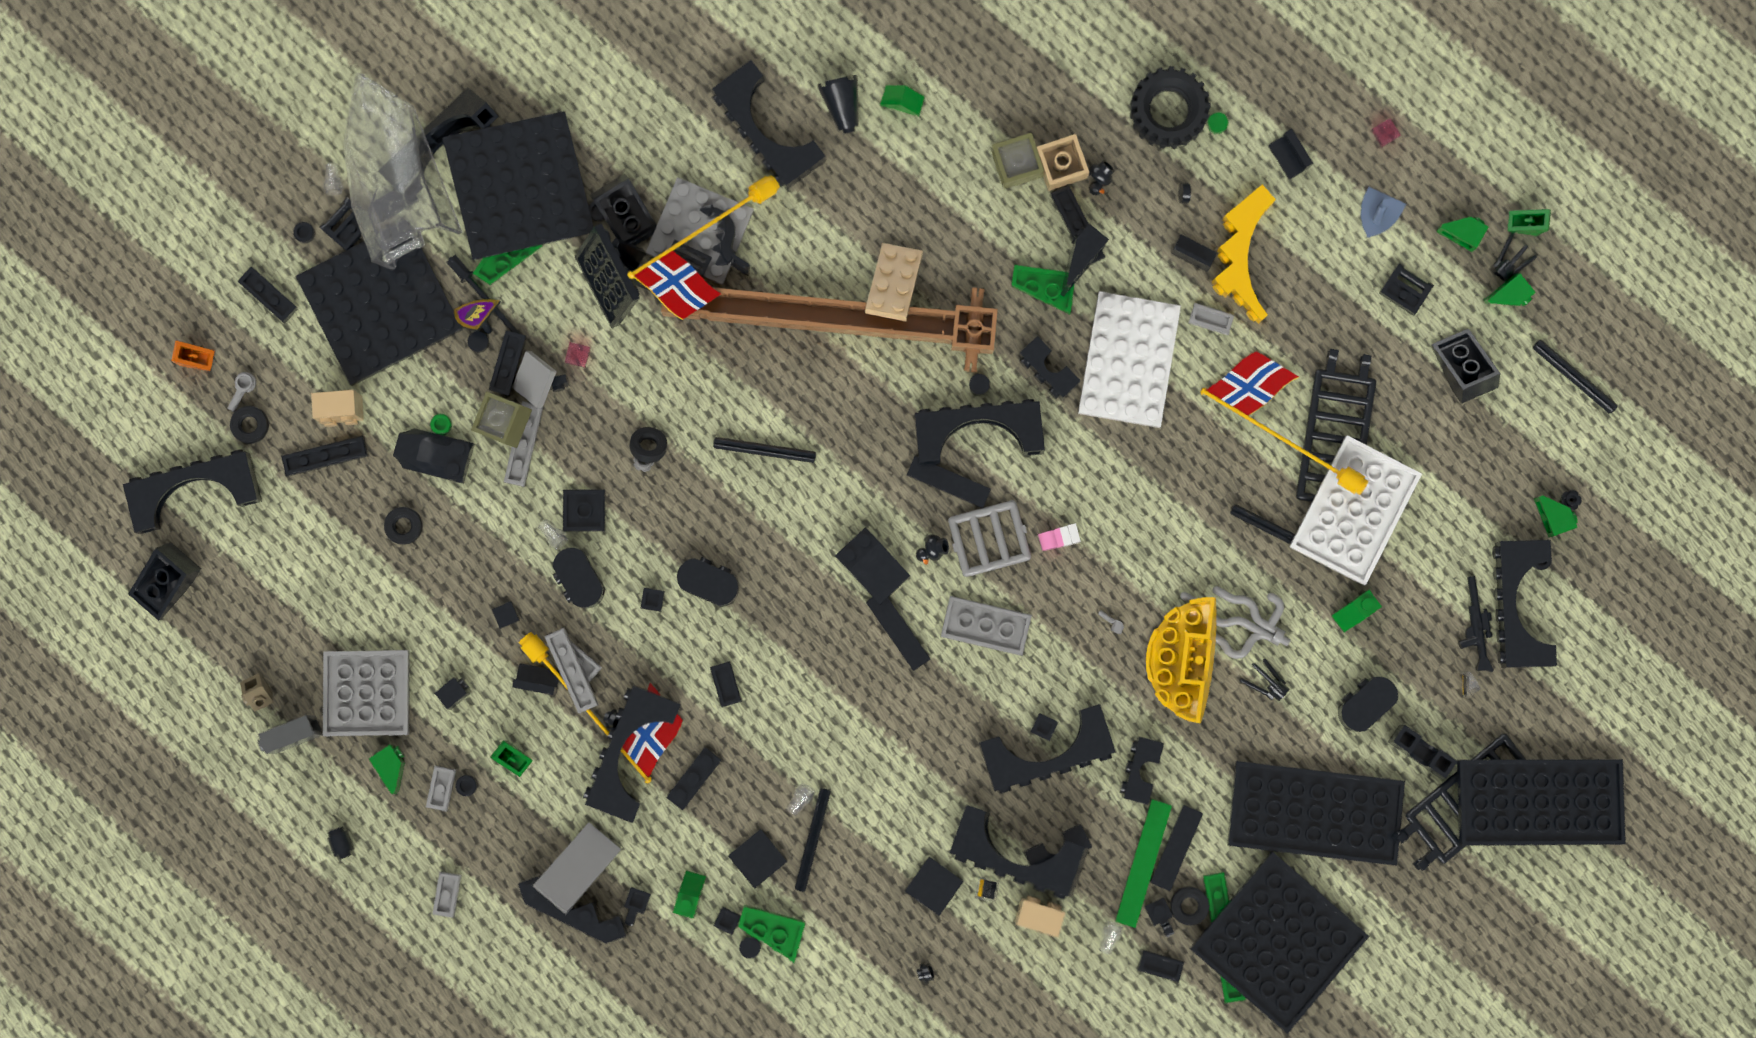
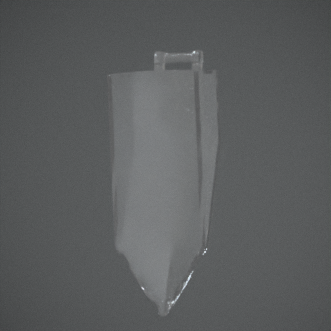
(392, 174)

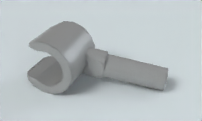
(1117, 626)

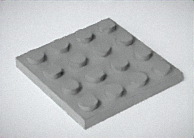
(684, 217)
(365, 693)

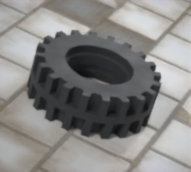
(1177, 82)

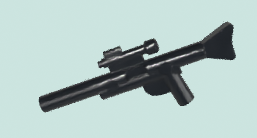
(1475, 633)

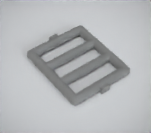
(973, 516)

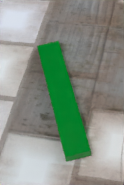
(1143, 863)
(1218, 897)

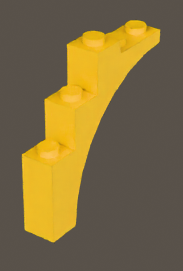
(1234, 252)

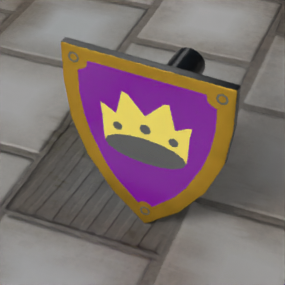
(475, 314)

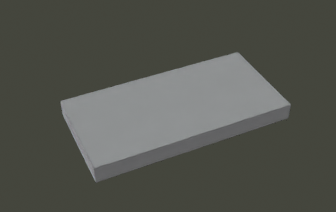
(986, 625)
(577, 868)

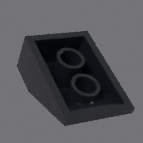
(625, 211)
(1086, 248)
(1466, 366)
(872, 566)
(164, 580)

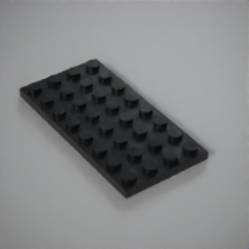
(1541, 802)
(1315, 813)

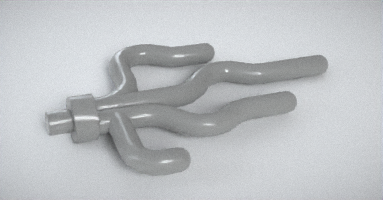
(1263, 630)

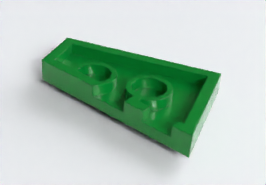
(495, 267)
(1043, 285)
(775, 930)

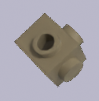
(256, 692)

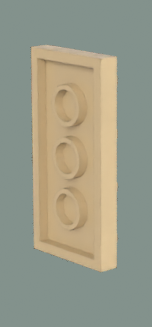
(894, 282)

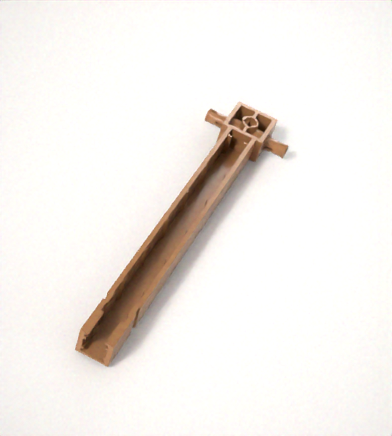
(966, 328)

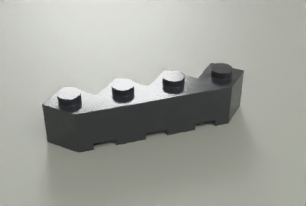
(582, 918)

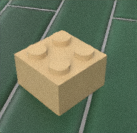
(1062, 162)
(337, 407)
(1039, 916)

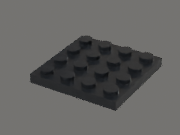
(607, 276)

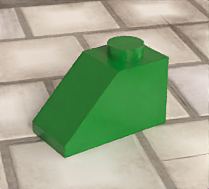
(1465, 232)
(1513, 292)
(1555, 516)
(1356, 611)
(389, 766)
(689, 894)

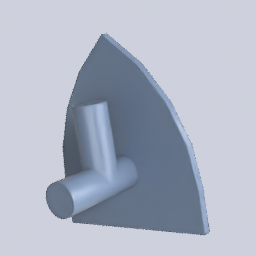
(1379, 212)

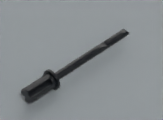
(466, 275)

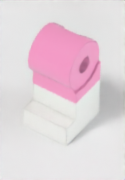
(1059, 537)

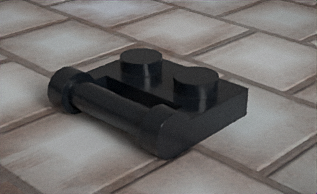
(348, 231)
(1404, 295)

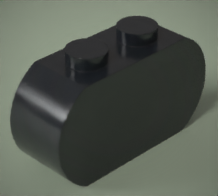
(578, 578)
(708, 582)
(1367, 703)

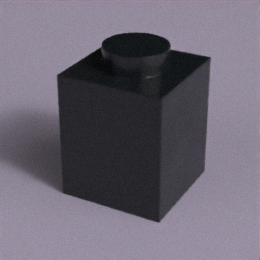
(453, 692)

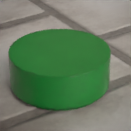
(1217, 123)
(441, 424)

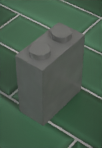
(289, 735)

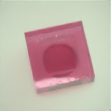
(1385, 133)
(577, 355)

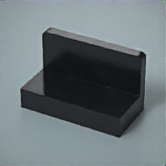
(1290, 154)
(1194, 253)
(536, 679)

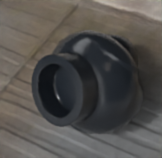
(1102, 175)
(934, 549)

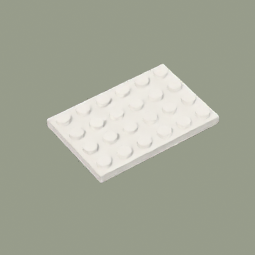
(1129, 359)
(1350, 528)

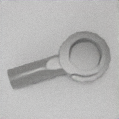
(244, 383)

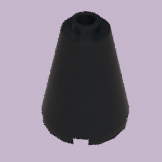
(842, 102)

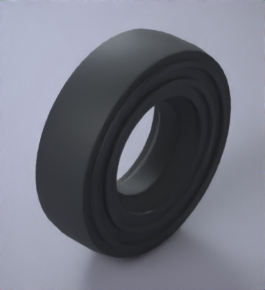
(236, 424)
(648, 456)
(394, 516)
(1176, 906)

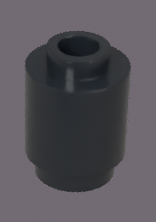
(340, 843)

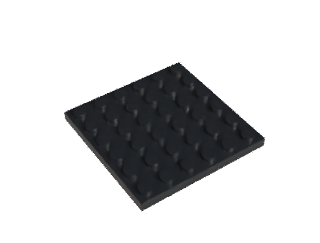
(518, 185)
(377, 312)
(1279, 942)

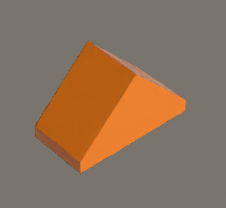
(192, 356)

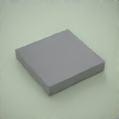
(534, 379)

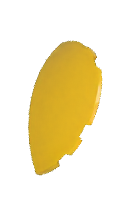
(1183, 658)

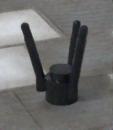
(1505, 268)
(1276, 688)

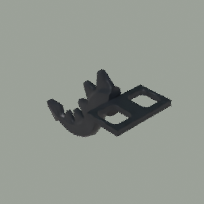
(726, 239)

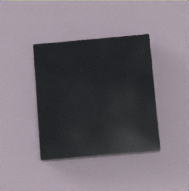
(584, 510)
(757, 858)
(934, 886)

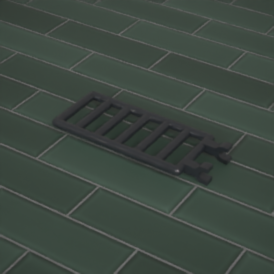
(1329, 373)
(1415, 826)

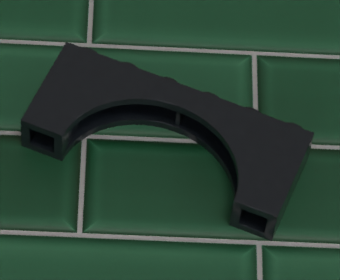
(464, 113)
(786, 162)
(1019, 419)
(148, 495)
(1517, 646)
(1091, 743)
(607, 791)
(975, 844)

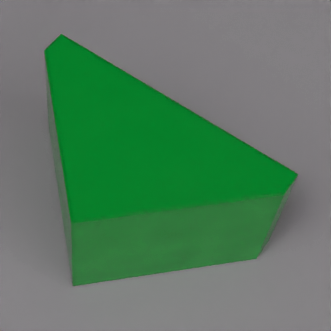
(902, 99)
(1529, 221)
(511, 758)

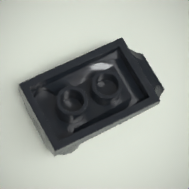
(434, 454)

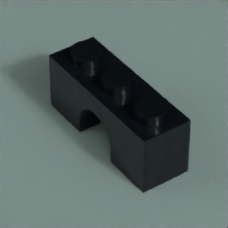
(1059, 383)
(1421, 752)
(1134, 787)
(1039, 854)

